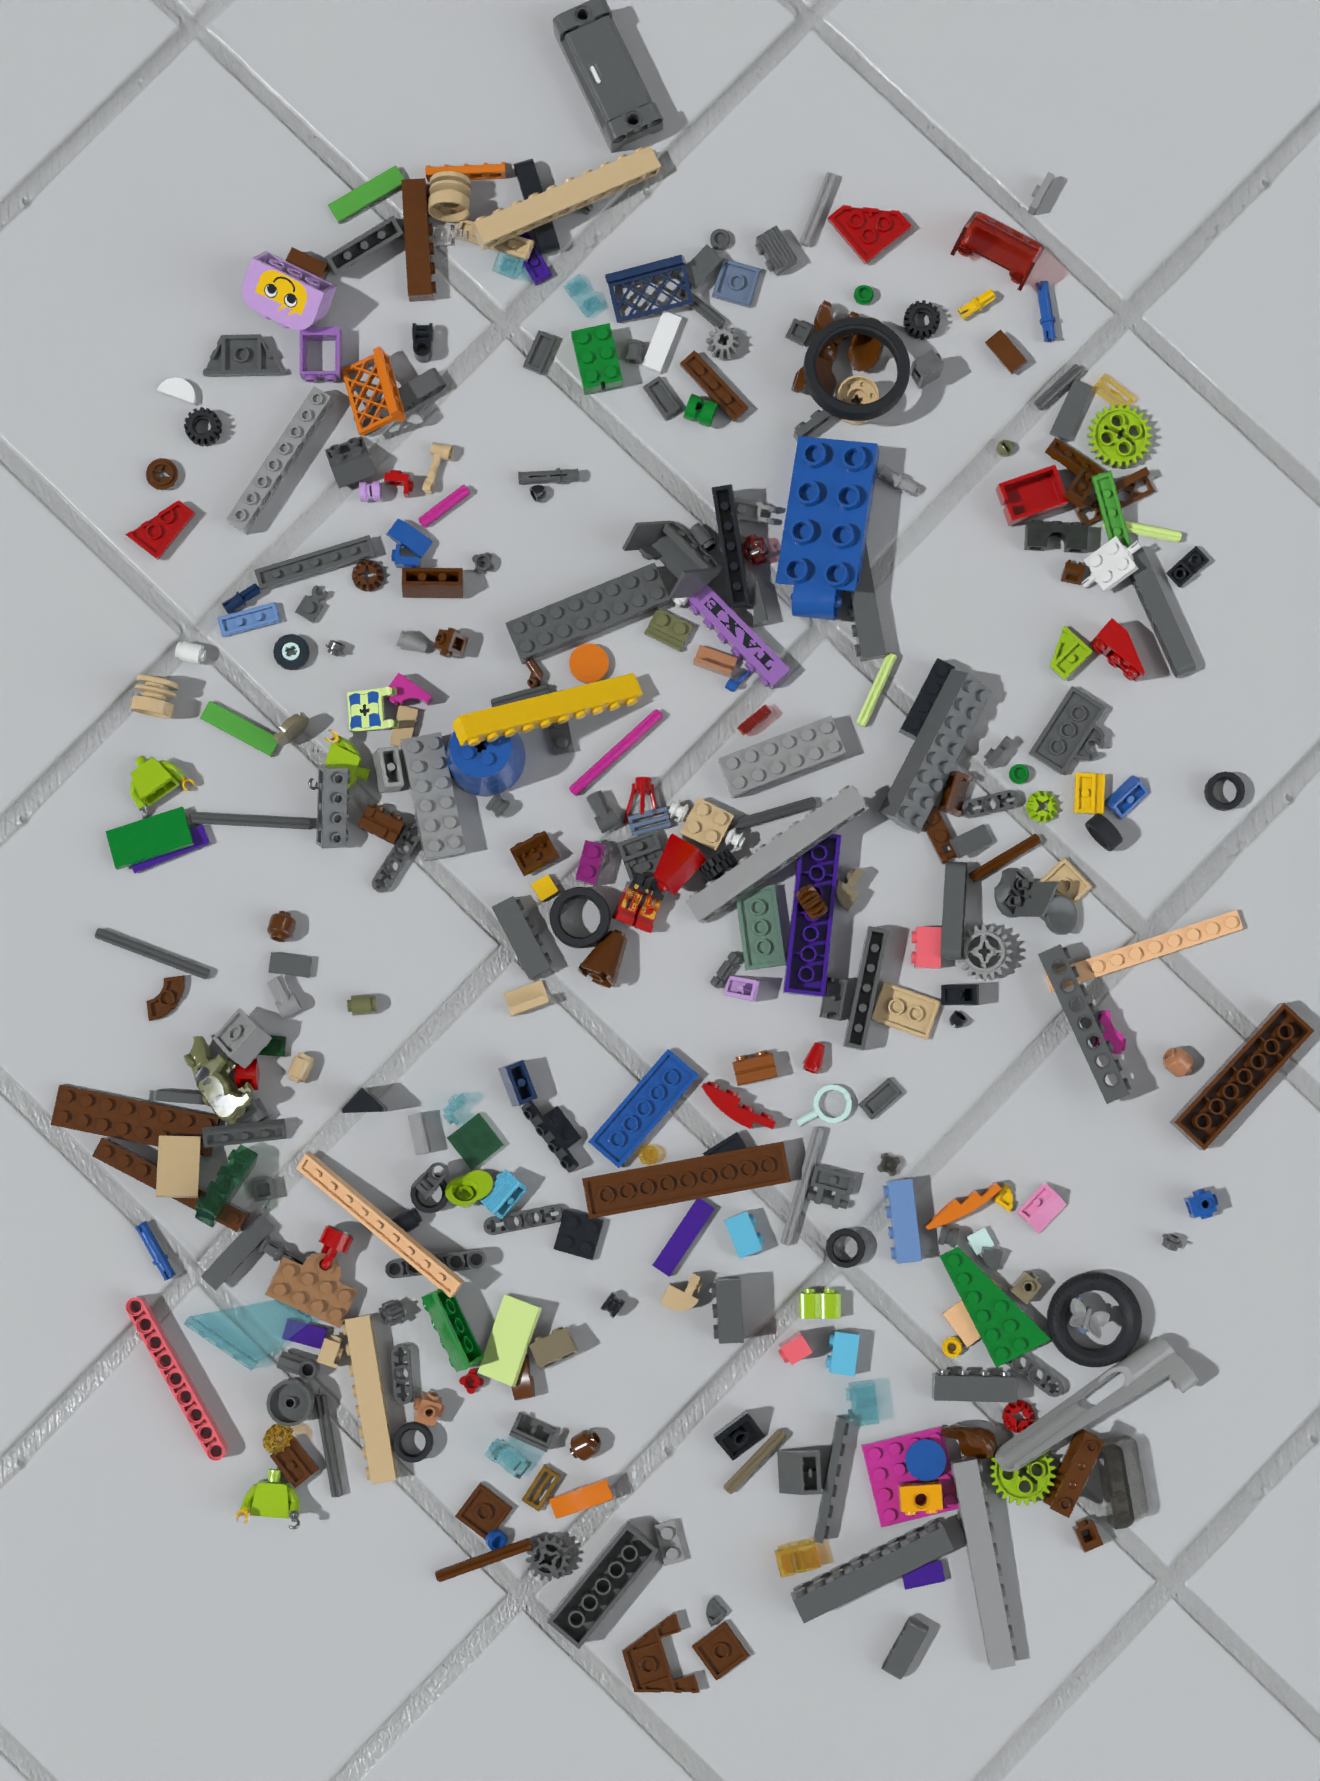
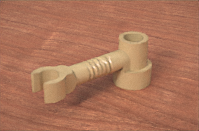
(440, 452)

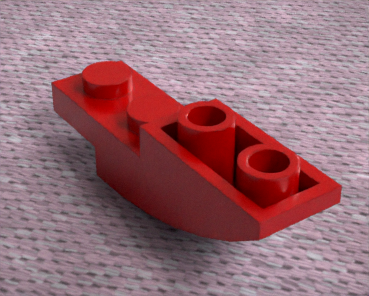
(728, 1104)

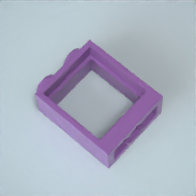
(321, 334)

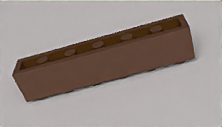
(417, 240)

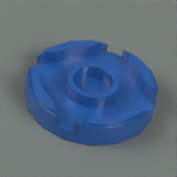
(925, 1459)

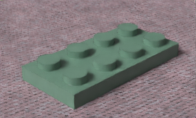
(760, 928)

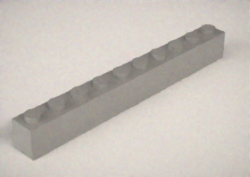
(777, 854)
(982, 1562)

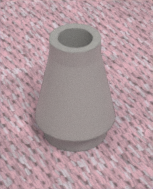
(411, 642)

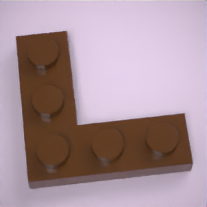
(1079, 465)

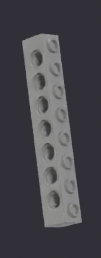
(280, 460)

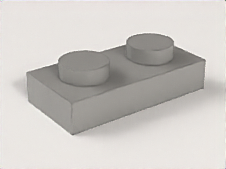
(669, 1542)

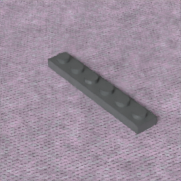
(315, 562)
(829, 1488)

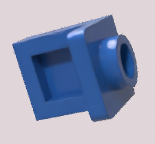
(403, 561)

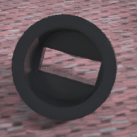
(537, 492)
(958, 1019)

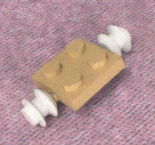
(707, 824)

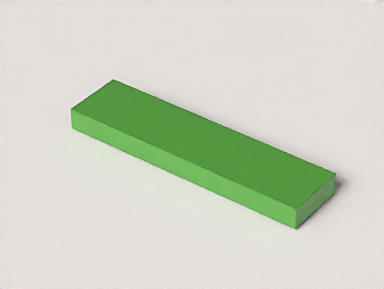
(366, 194)
(1110, 507)
(239, 728)

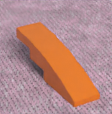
(954, 1210)

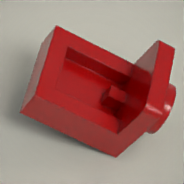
(397, 478)

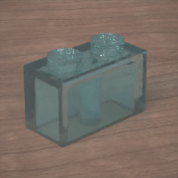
(863, 1403)

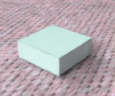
(979, 1239)

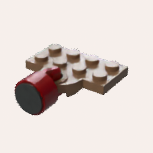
(315, 1283)

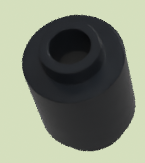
(408, 1219)

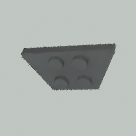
(241, 357)

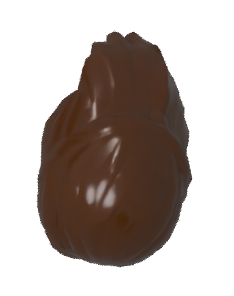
(864, 351)
(972, 1440)

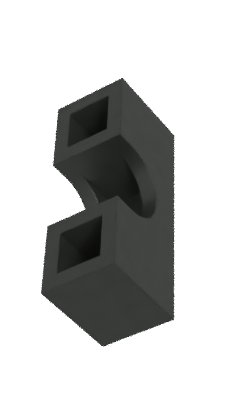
(1073, 535)

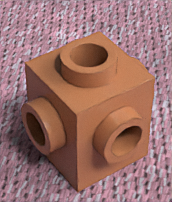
(428, 1408)

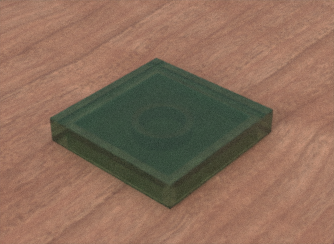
(475, 1141)

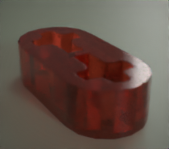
(754, 720)

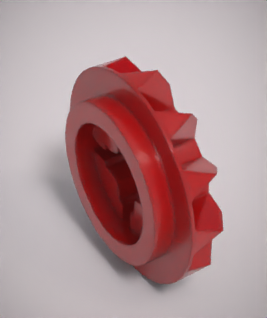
(1014, 1408)

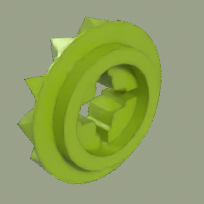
(1032, 805)

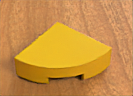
(1004, 1198)

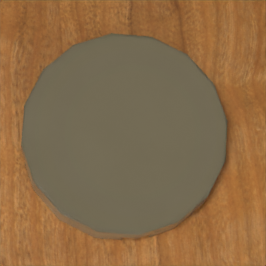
(291, 728)

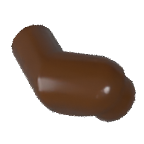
(536, 673)

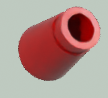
(814, 1059)

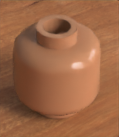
(1178, 1062)

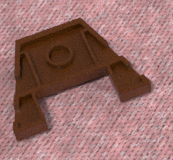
(649, 1665)

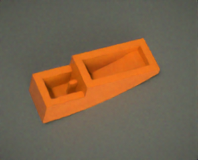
(581, 1498)

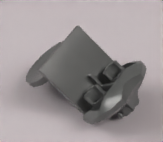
(1022, 898)

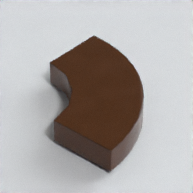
(167, 999)

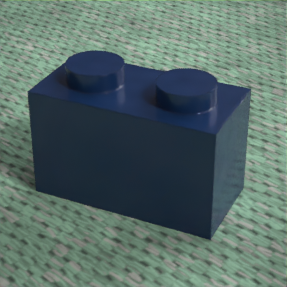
(517, 1083)

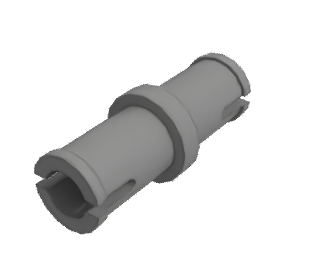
(897, 480)

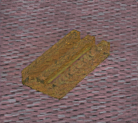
(1114, 384)

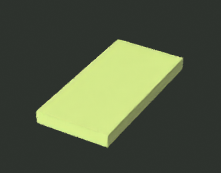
(509, 1340)

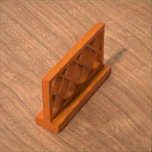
(389, 389)

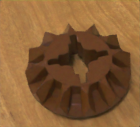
(158, 466)
(374, 581)

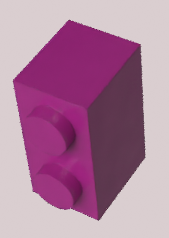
(590, 863)

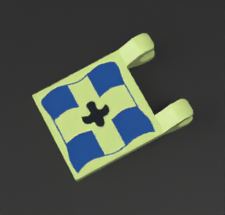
(367, 709)

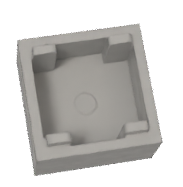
(242, 1038)

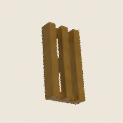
(550, 1473)

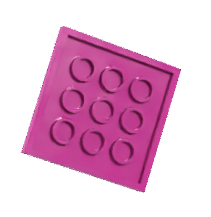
(887, 1469)

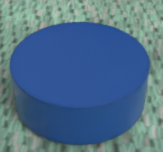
(496, 1539)

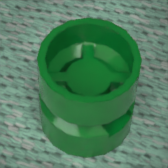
(707, 413)

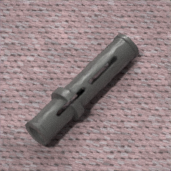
(572, 475)

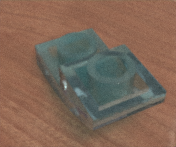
(582, 296)

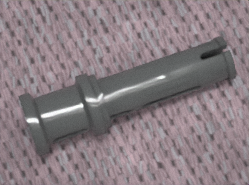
(277, 1251)

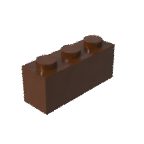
(432, 582)

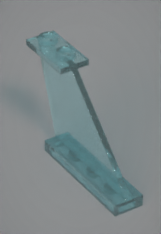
(249, 1330)

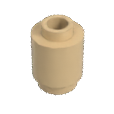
(300, 1068)

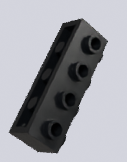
(925, 698)

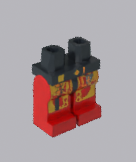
(639, 904)

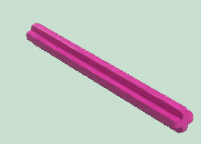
(615, 752)

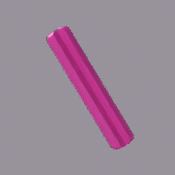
(444, 505)

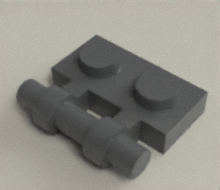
(830, 1180)

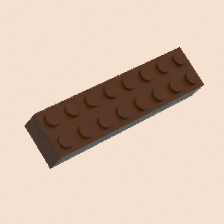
(1241, 1076)

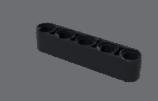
(530, 184)

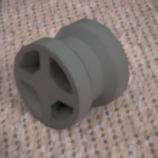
(497, 805)
(948, 1236)

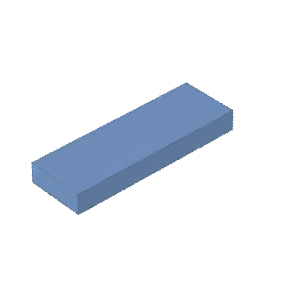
(249, 619)

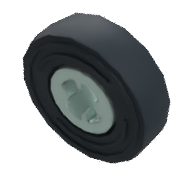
(294, 661)

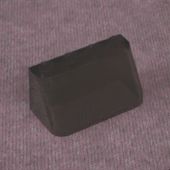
(1122, 1481)

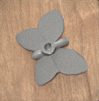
(1088, 1321)

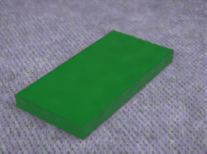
(149, 838)

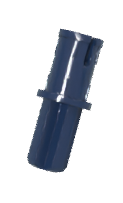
(241, 598)

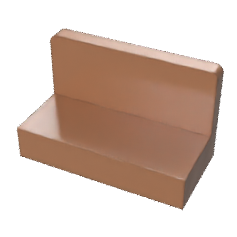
(715, 661)

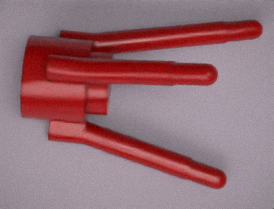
(643, 787)

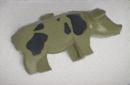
(215, 1082)

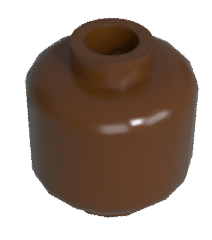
(281, 926)
(585, 1445)

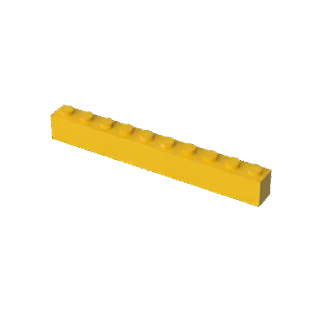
(546, 709)

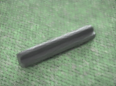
(702, 308)
(1058, 386)
(520, 695)

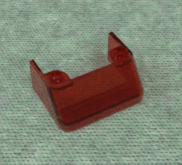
(999, 245)

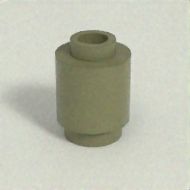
(362, 1004)

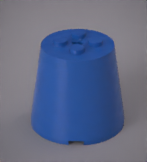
(488, 771)

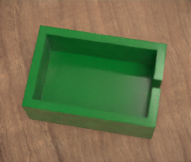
(596, 358)

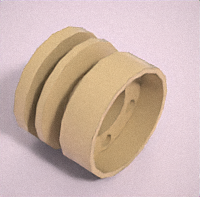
(449, 196)
(860, 389)
(154, 696)

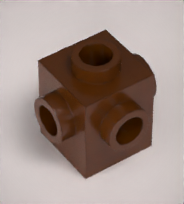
(450, 643)

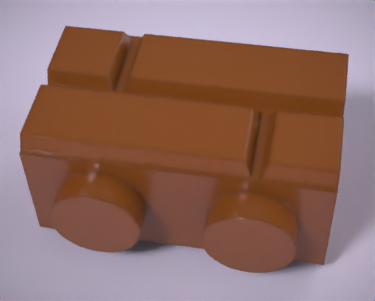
(754, 1069)

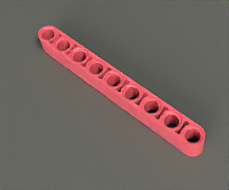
(176, 1388)

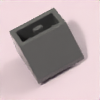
(350, 461)
(799, 1472)

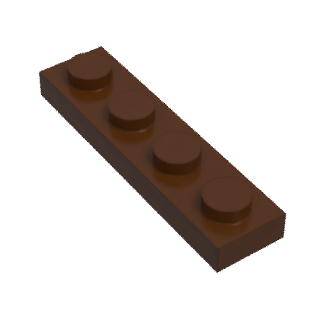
(714, 386)

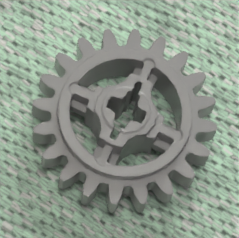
(1002, 951)

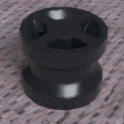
(612, 1305)

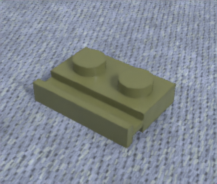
(668, 629)

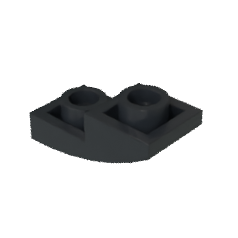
(1187, 566)

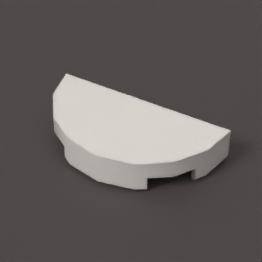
(178, 389)

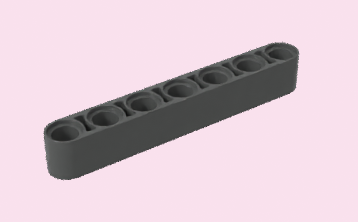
(1161, 617)

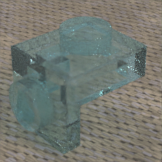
(508, 265)
(454, 1103)

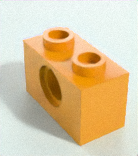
(908, 1492)

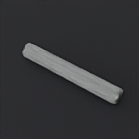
(817, 209)

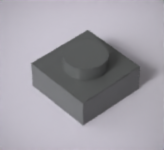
(798, 332)
(264, 1189)

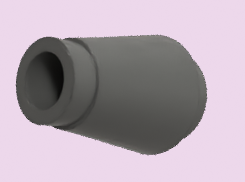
(703, 537)

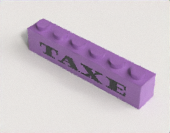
(738, 636)

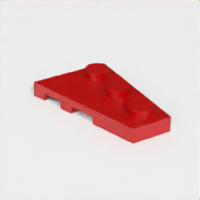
(162, 530)

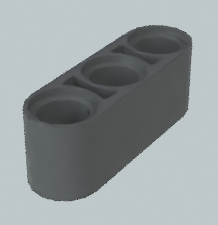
(905, 1647)

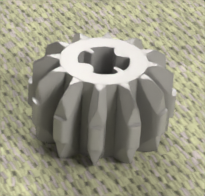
(714, 342)

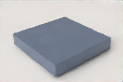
(736, 283)

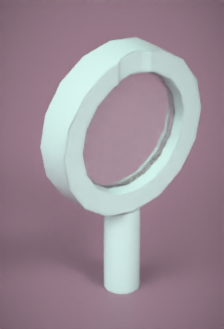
(830, 1104)

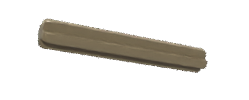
(755, 1460)

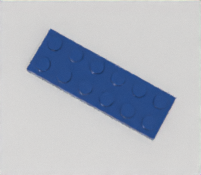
(643, 1108)

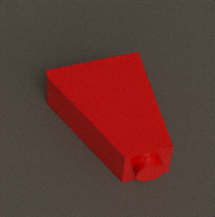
(677, 864)

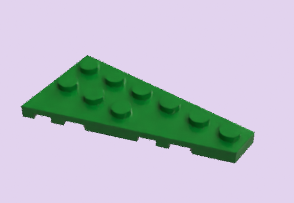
(998, 1320)

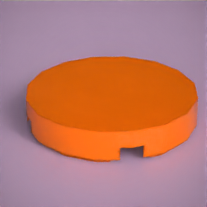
(588, 663)

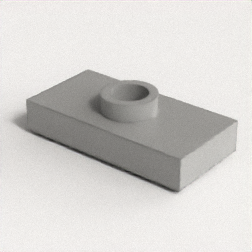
(1040, 192)

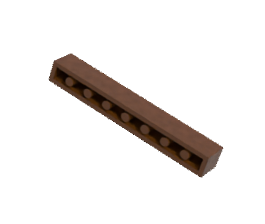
(146, 1172)

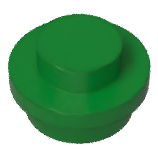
(863, 294)
(1018, 774)

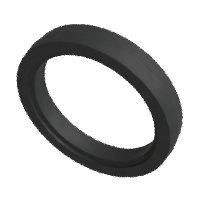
(867, 327)

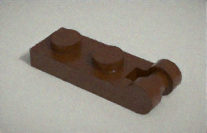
(939, 835)

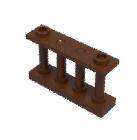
(1073, 1472)

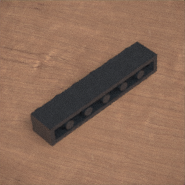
(731, 546)

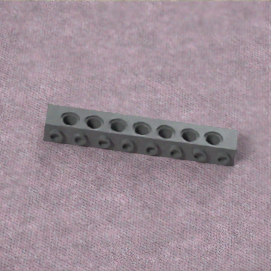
(1048, 960)

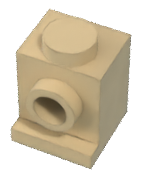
(331, 1351)

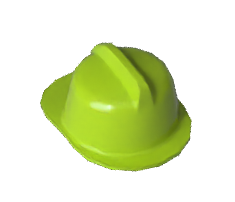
(469, 1188)

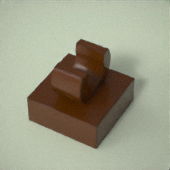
(1073, 573)

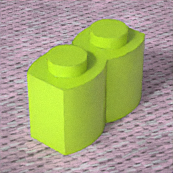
(819, 1304)

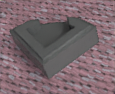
(991, 1257)
(714, 1611)

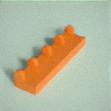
(474, 172)

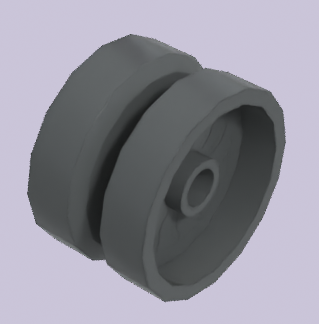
(278, 1402)

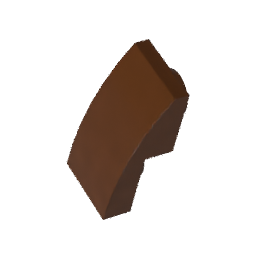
(1006, 352)
(525, 1384)

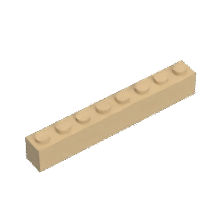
(371, 1399)

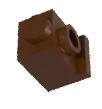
(1090, 1541)

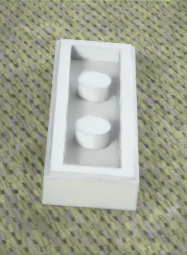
(661, 342)

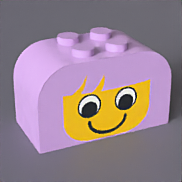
(286, 292)

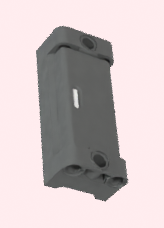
(606, 74)

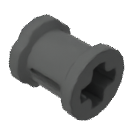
(634, 351)

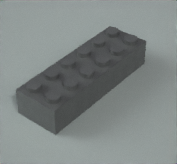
(602, 1584)

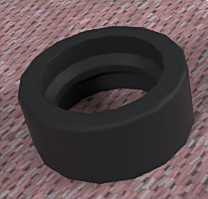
(1240, 791)
(1103, 832)
(426, 1208)
(860, 1251)
(413, 1457)

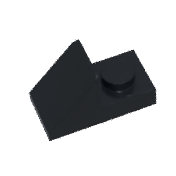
(960, 995)

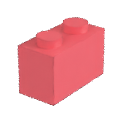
(927, 947)
(794, 1348)

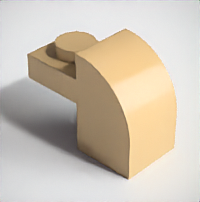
(682, 1300)

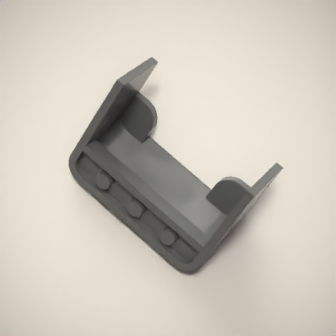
(677, 551)

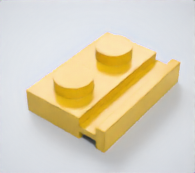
(1089, 793)

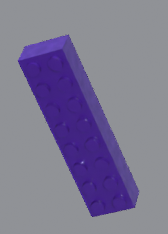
(810, 938)

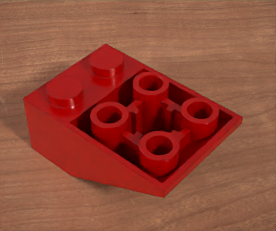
(1117, 646)

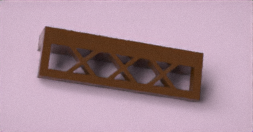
(1121, 485)

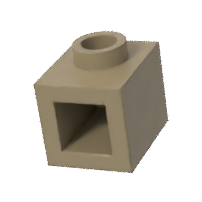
(1025, 1287)

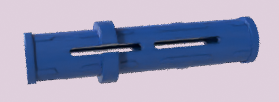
(1047, 319)
(155, 1251)

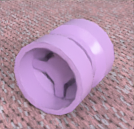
(365, 491)

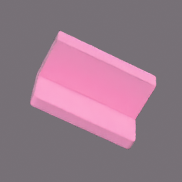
(1041, 1208)

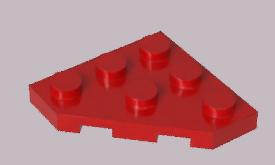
(868, 229)

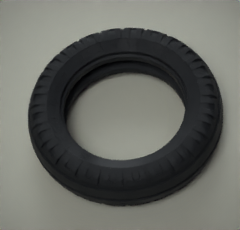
(1130, 1327)

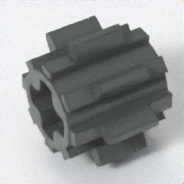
(391, 1312)

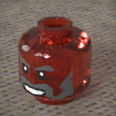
(755, 550)

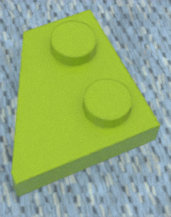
(1069, 654)

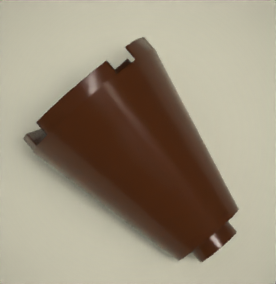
(605, 959)

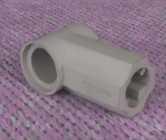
(285, 1000)

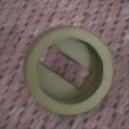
(1001, 450)

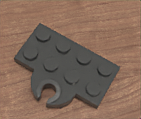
(1070, 732)

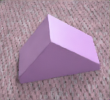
(741, 988)

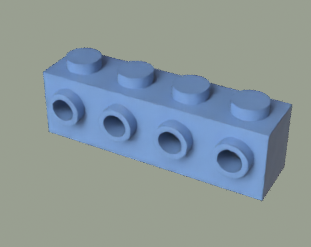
(903, 1221)

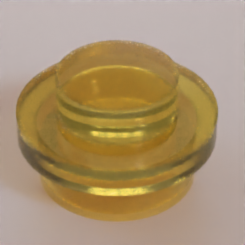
(648, 1154)

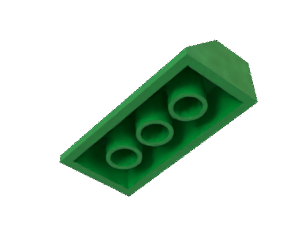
(453, 1329)

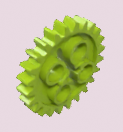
(1128, 420)
(1011, 1486)

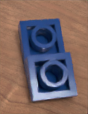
(409, 537)

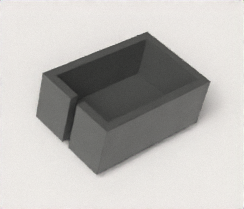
(728, 1310)

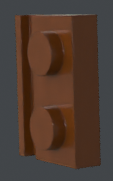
(295, 1463)

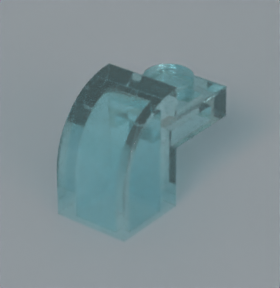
(508, 1457)

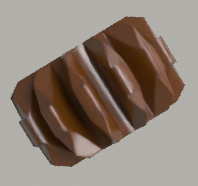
(811, 902)

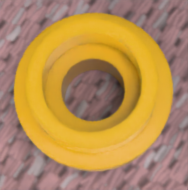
(952, 1354)

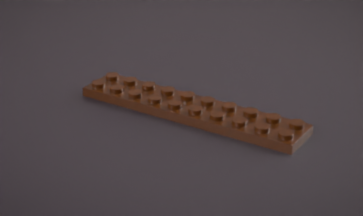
(686, 1180)

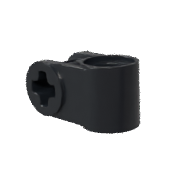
(422, 338)

